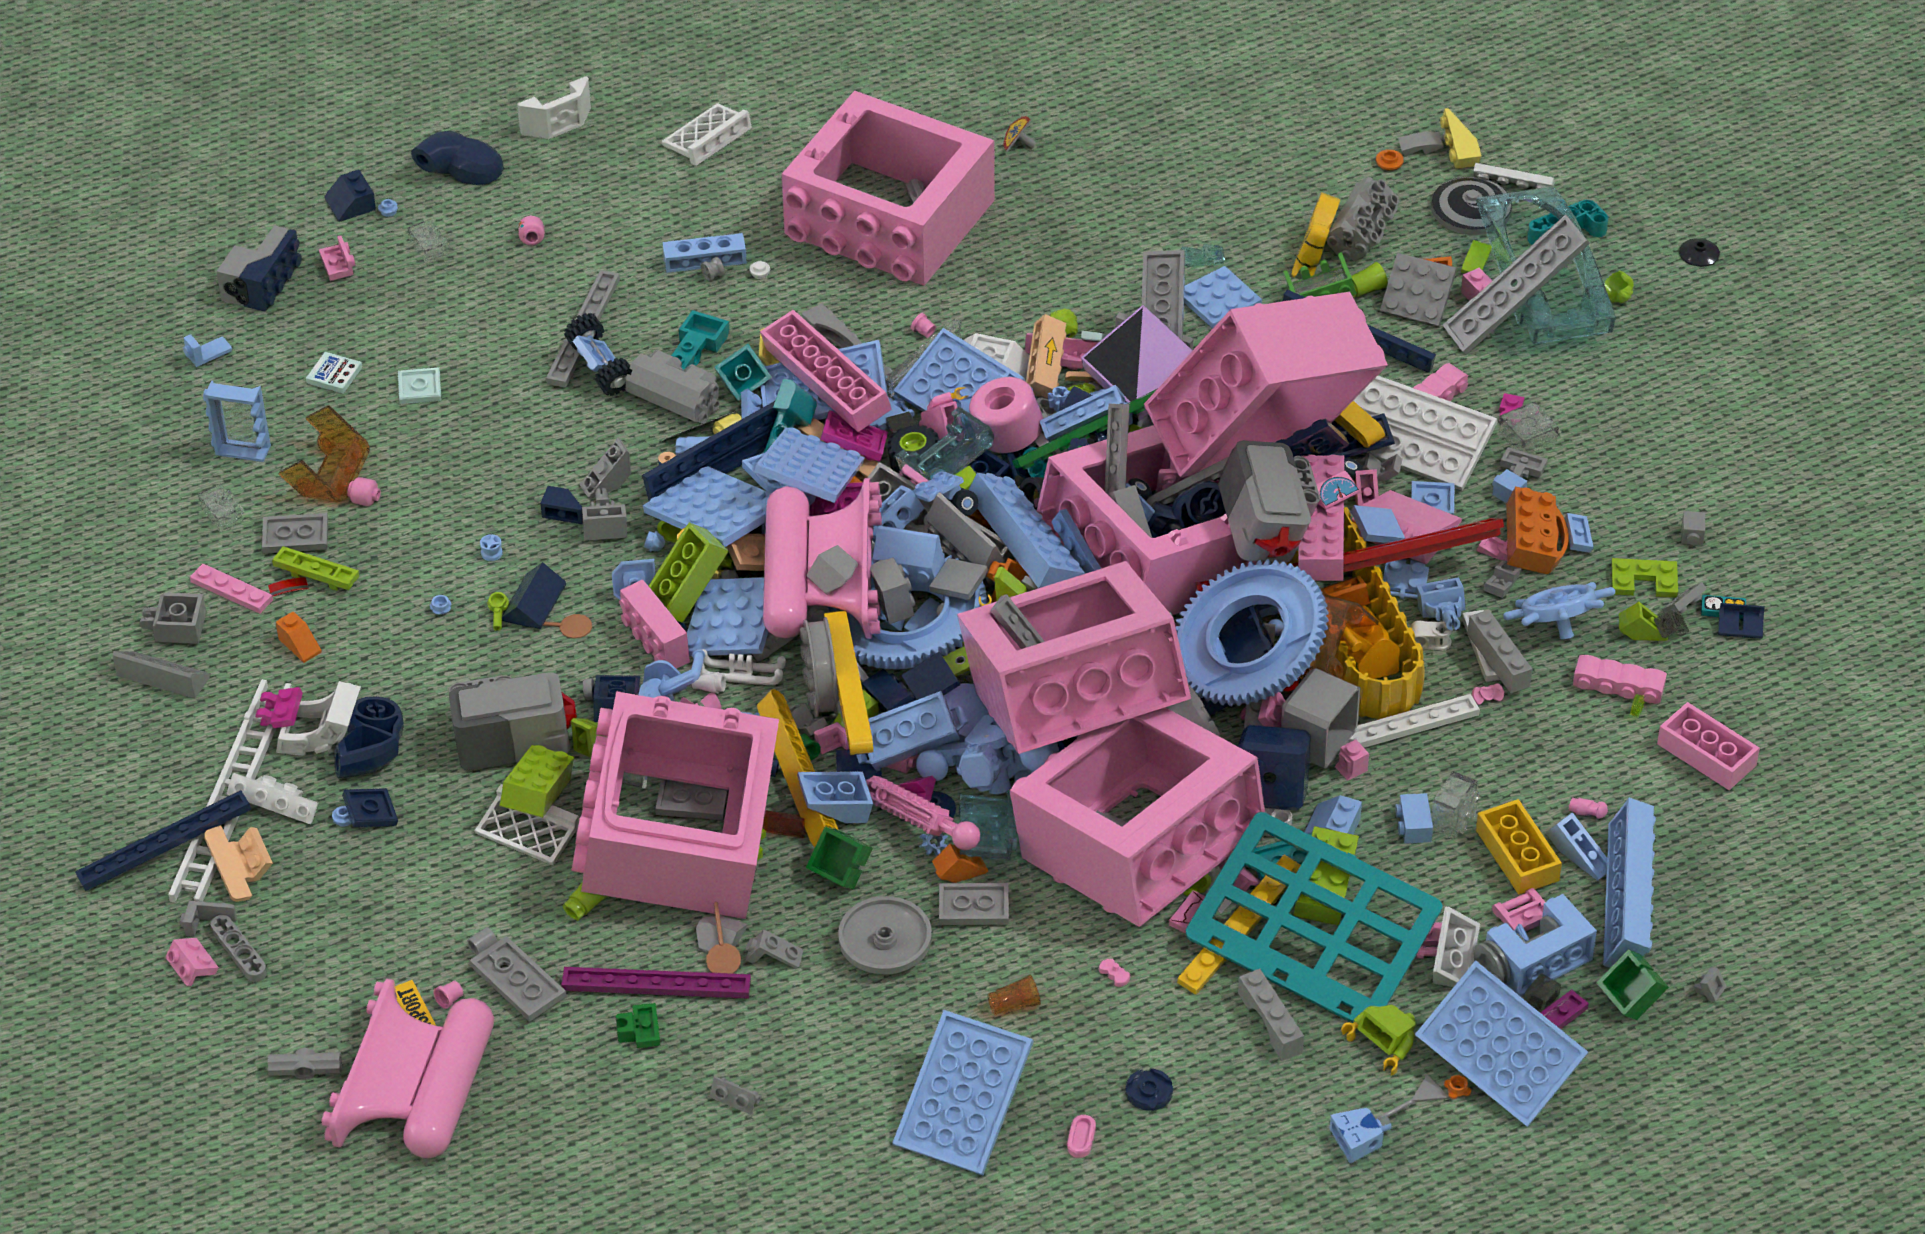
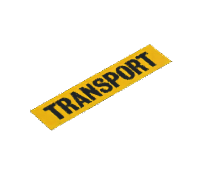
(412, 1002)

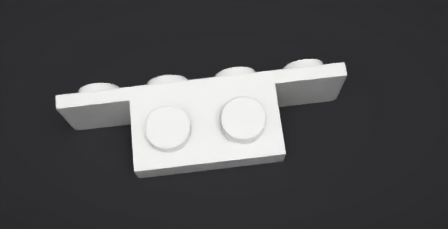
(274, 796)

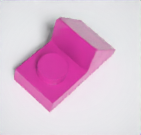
(921, 786)

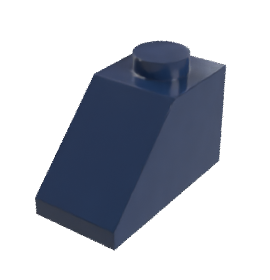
(561, 505)

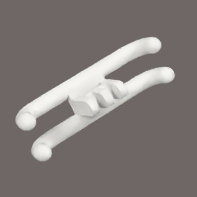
(742, 670)

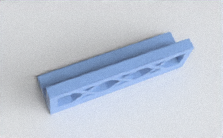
(1081, 413)

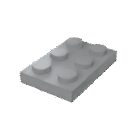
(295, 532)
(973, 904)

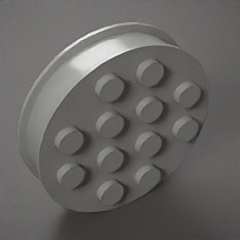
(820, 666)

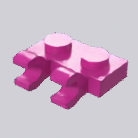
(284, 705)

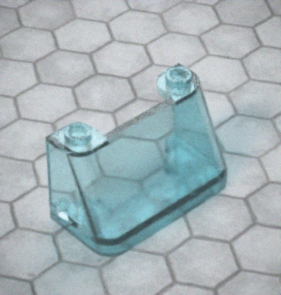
(964, 443)

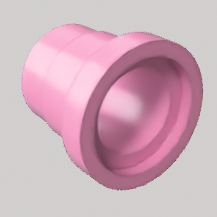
(923, 325)
(447, 994)

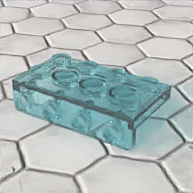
(995, 823)

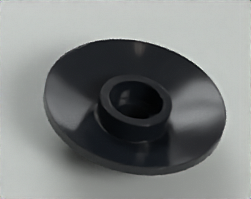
(1699, 252)

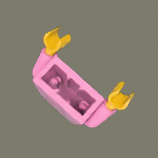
(939, 412)

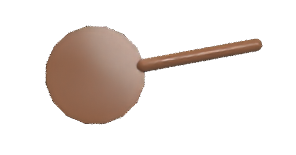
(573, 626)
(722, 957)

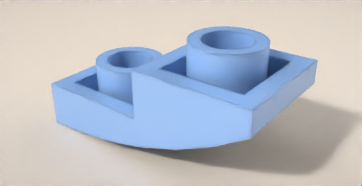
(923, 615)

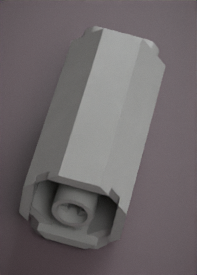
(1363, 219)
(663, 382)

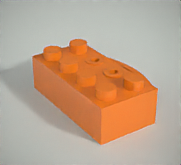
(1533, 531)

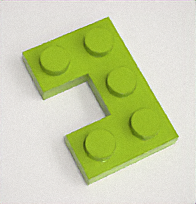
(1662, 572)

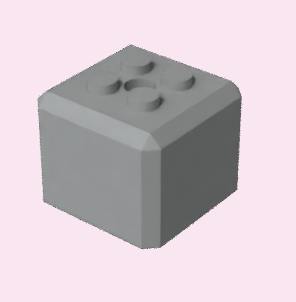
(1326, 710)

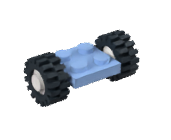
(584, 337)

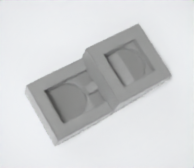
(1424, 140)
(1502, 579)

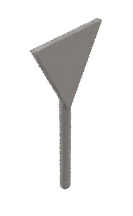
(1426, 1092)

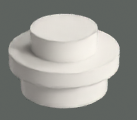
(759, 270)

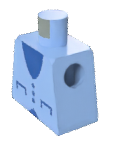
(1358, 1132)

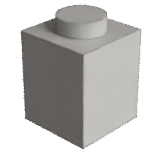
(1693, 528)

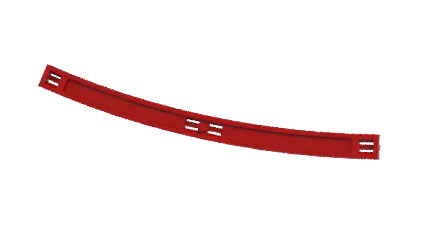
(1414, 545)

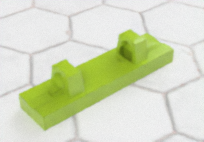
(315, 568)

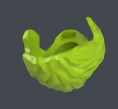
(1619, 287)
(1068, 317)

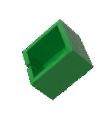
(839, 857)
(1632, 984)

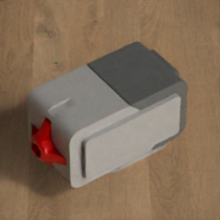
(1267, 499)
(504, 716)

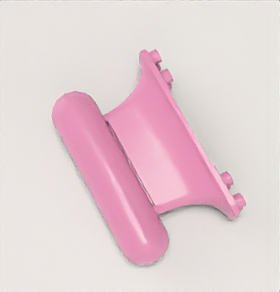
(795, 542)
(412, 1072)

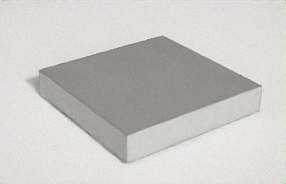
(958, 579)

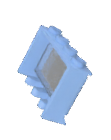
(237, 421)

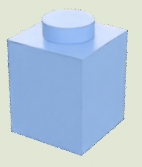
(1505, 484)

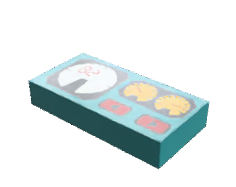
(1711, 604)

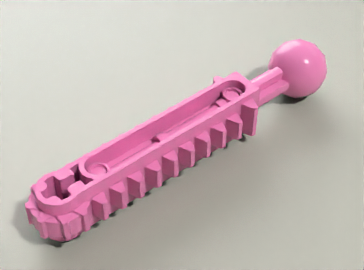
(921, 813)

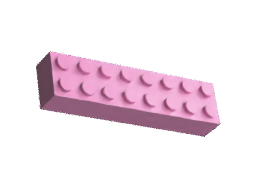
(826, 370)
(1323, 542)

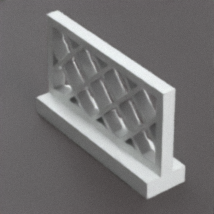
(711, 140)
(555, 816)

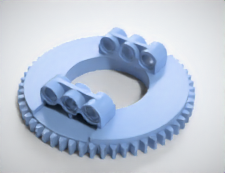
(1269, 583)
(913, 647)

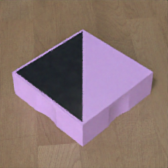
(1136, 356)

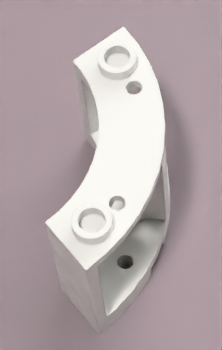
(335, 718)

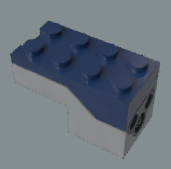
(257, 276)

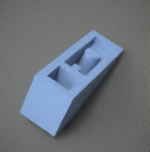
(1578, 846)

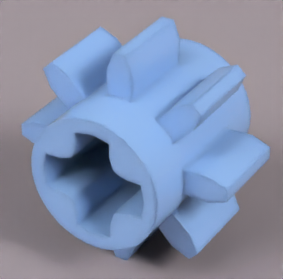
(1057, 397)
(933, 847)

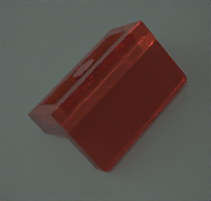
(784, 824)

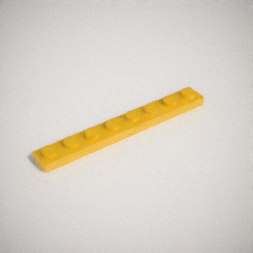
(1243, 921)

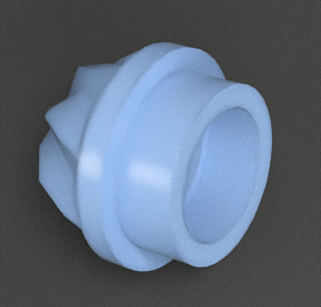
(654, 541)

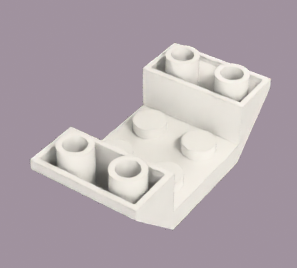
(556, 116)
(1003, 351)

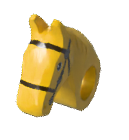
(1316, 234)

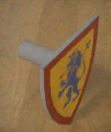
(1016, 131)

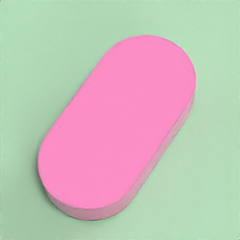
(1081, 1136)

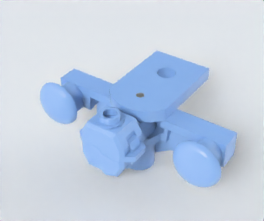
(982, 759)

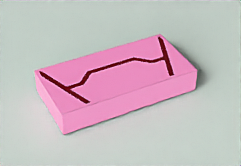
(1186, 911)

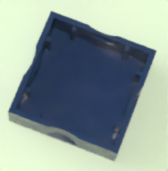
(1244, 641)

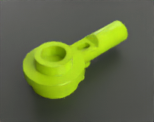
(497, 603)

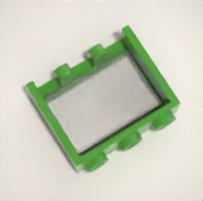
(1324, 283)

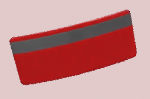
(288, 586)

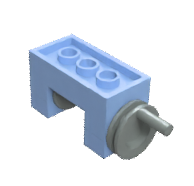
(1562, 946)

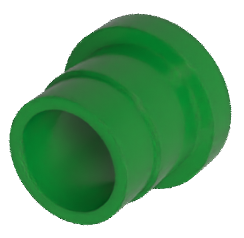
(812, 747)

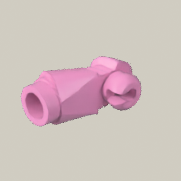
(1588, 807)

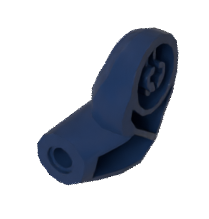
(461, 157)
(1190, 508)
(371, 737)

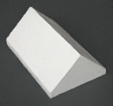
(1455, 947)

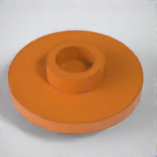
(1389, 159)

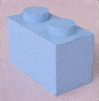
(1415, 818)

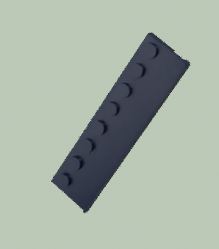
(721, 452)

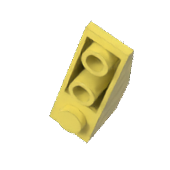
(1462, 143)

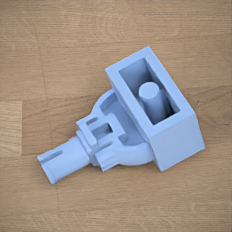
(1442, 600)

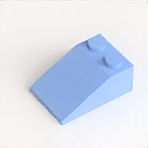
(837, 795)

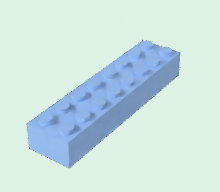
(1023, 530)
(1629, 881)

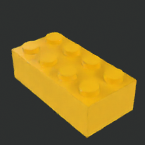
(1518, 846)

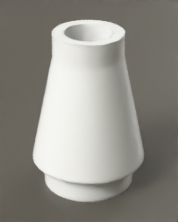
(711, 682)

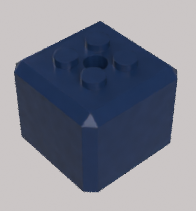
(1284, 754)

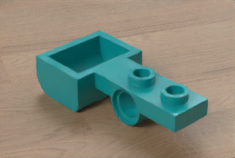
(697, 333)
(793, 407)

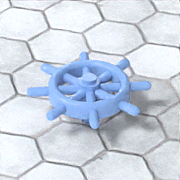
(1559, 605)

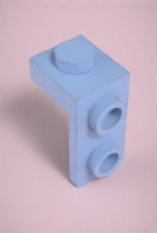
(206, 352)

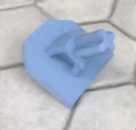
(631, 572)

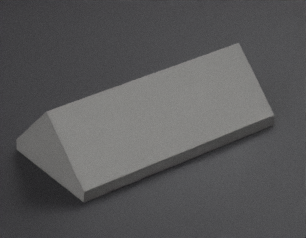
(159, 673)

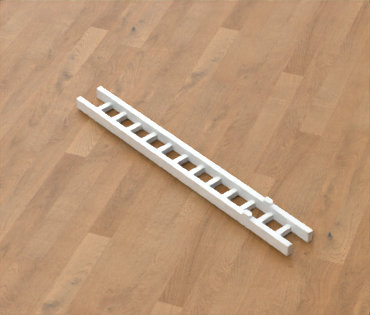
(209, 870)

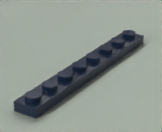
(1392, 345)
(163, 840)

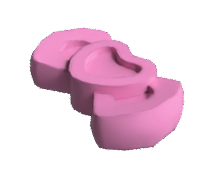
(1488, 693)
(1114, 972)

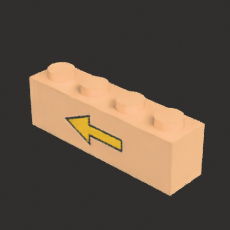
(1045, 355)

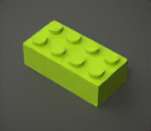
(687, 570)
(537, 780)
(1328, 878)

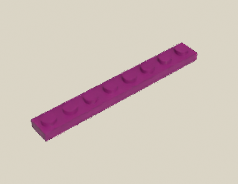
(656, 982)

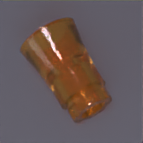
(1014, 996)

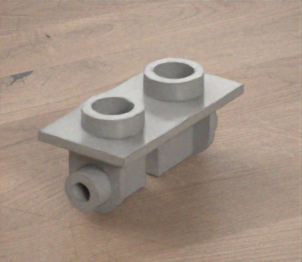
(733, 1095)

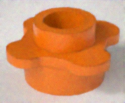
(1457, 1081)

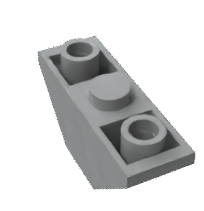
(609, 471)

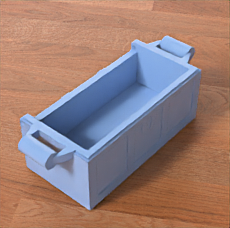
(912, 730)

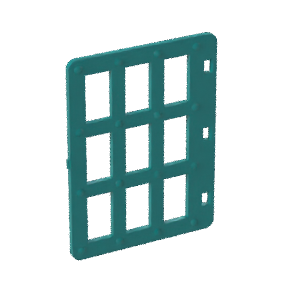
(1302, 980)

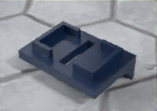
(1752, 620)

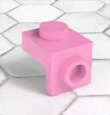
(831, 737)

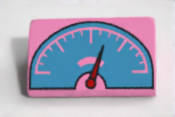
(1336, 489)

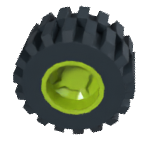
(910, 439)

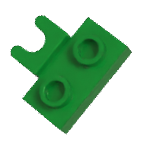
(639, 1025)

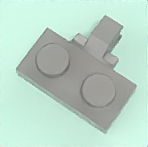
(1523, 463)

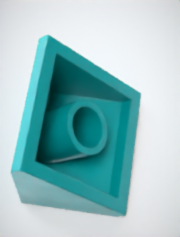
(742, 371)

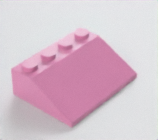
(1414, 517)

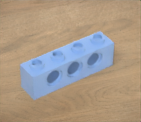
(690, 253)
(902, 499)

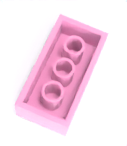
(653, 624)
(1708, 746)

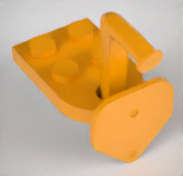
(1372, 649)

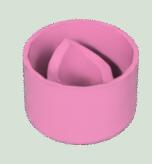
(1010, 412)

